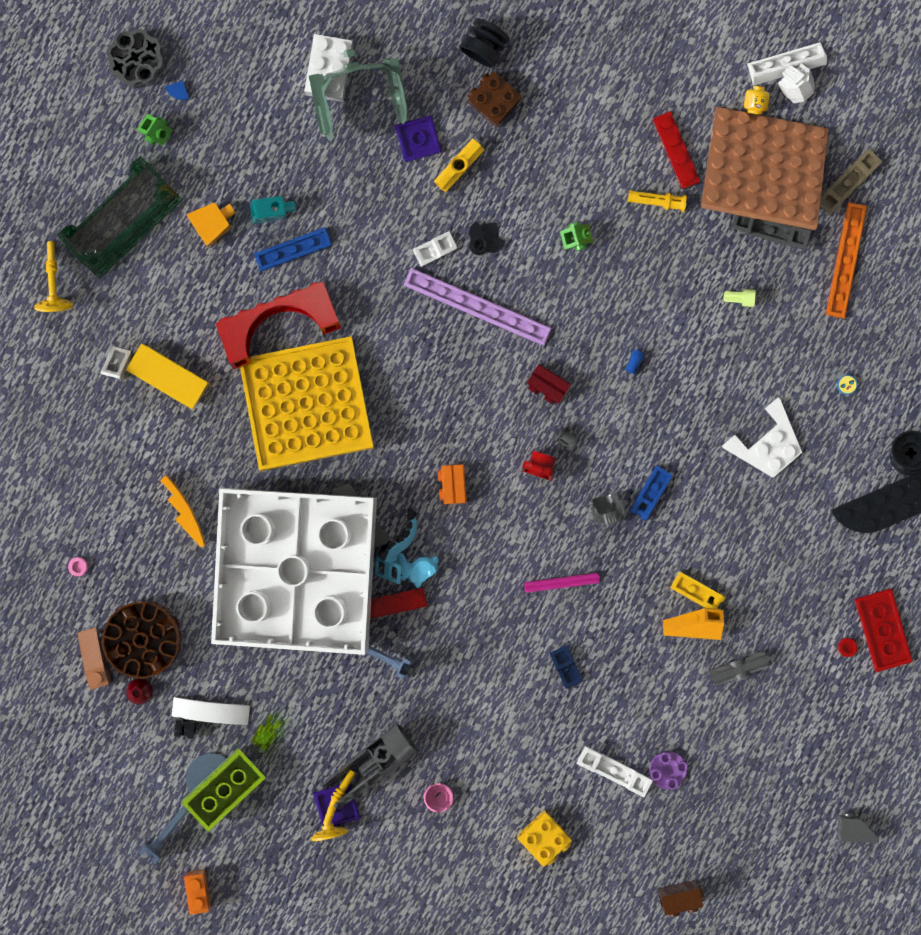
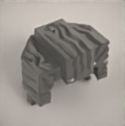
(607, 509)

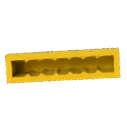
(167, 376)

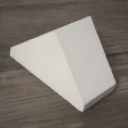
(116, 363)

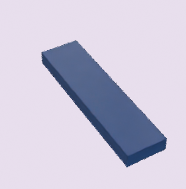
(293, 249)

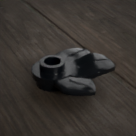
(487, 236)

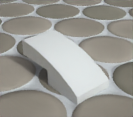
(435, 249)

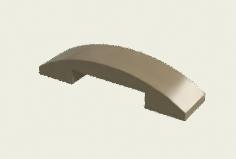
(849, 181)

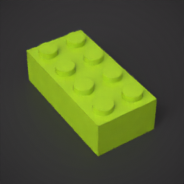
(223, 789)

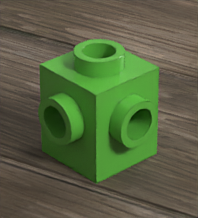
(155, 130)
(576, 236)

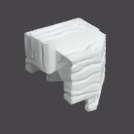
(797, 83)

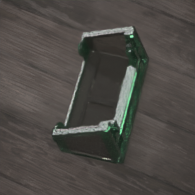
(121, 219)

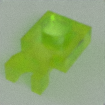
(264, 735)

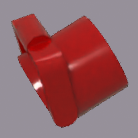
(540, 466)

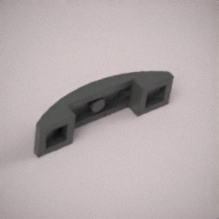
(772, 231)

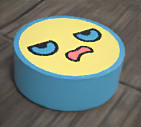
(847, 384)

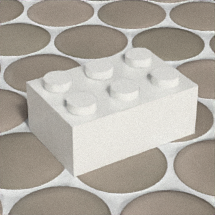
(328, 57)

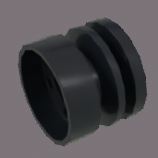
(486, 39)
(899, 459)

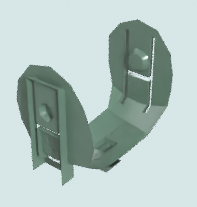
(319, 84)

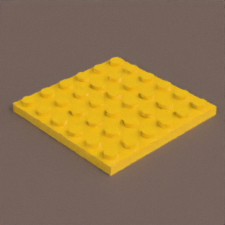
(306, 404)

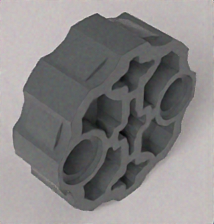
(128, 64)

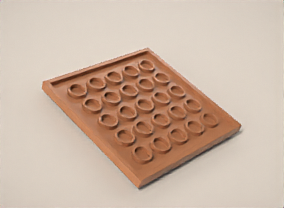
(765, 168)

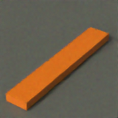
(846, 260)

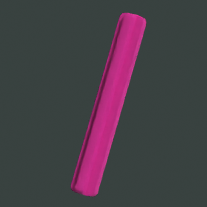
(562, 582)

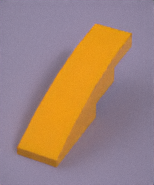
(187, 517)

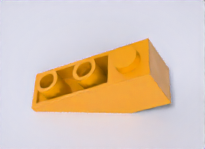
(696, 624)

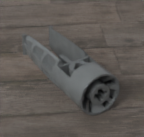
(397, 746)

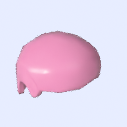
(442, 801)

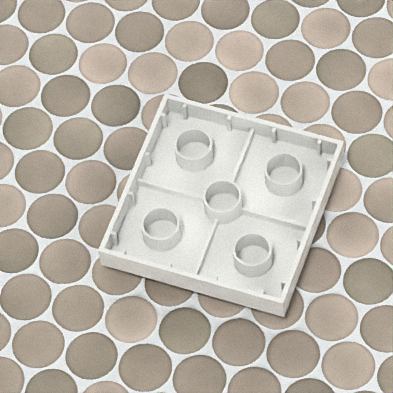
(294, 570)

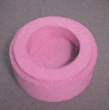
(78, 566)

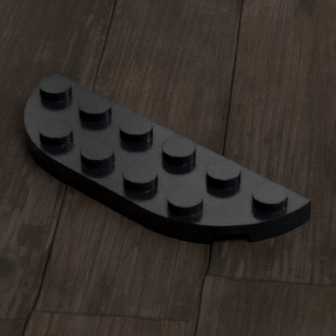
(882, 507)

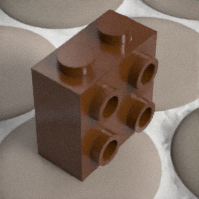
(493, 98)
(681, 898)

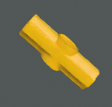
(467, 156)

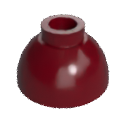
(139, 691)

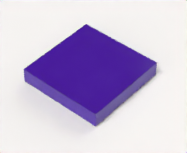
(418, 138)
(341, 816)

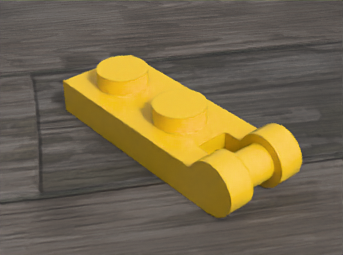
(696, 591)

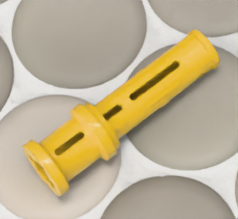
(666, 201)

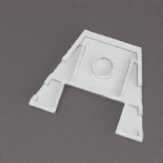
(774, 449)

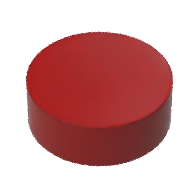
(847, 647)

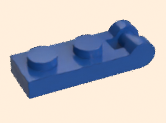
(651, 492)

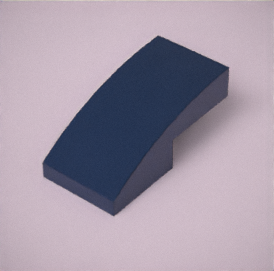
(566, 667)

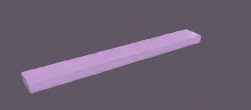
(477, 306)

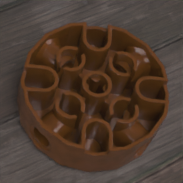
(123, 634)

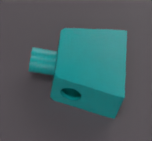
(262, 211)

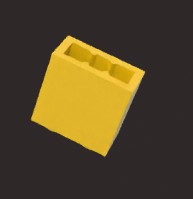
(544, 838)

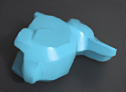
(418, 570)

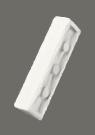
(773, 67)

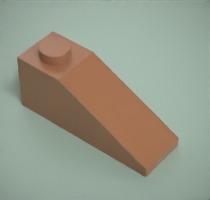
(94, 659)

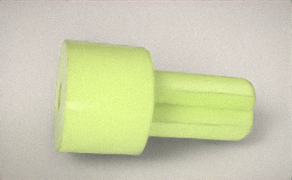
(746, 297)

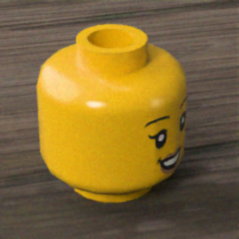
(756, 100)

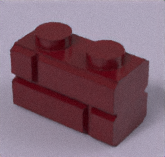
(548, 384)

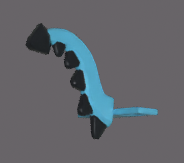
(390, 555)

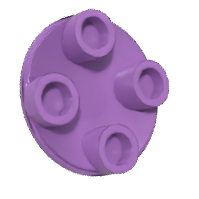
(668, 770)

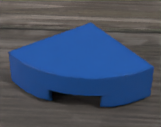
(178, 91)

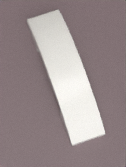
(210, 711)
(614, 771)

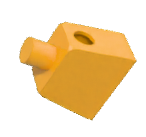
(211, 222)

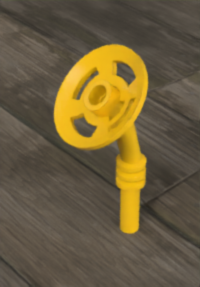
(53, 302)
(329, 830)

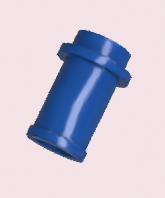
(634, 362)

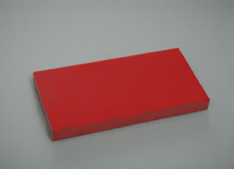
(883, 630)

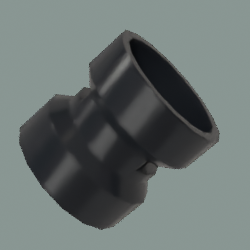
(188, 731)

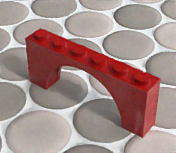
(238, 330)

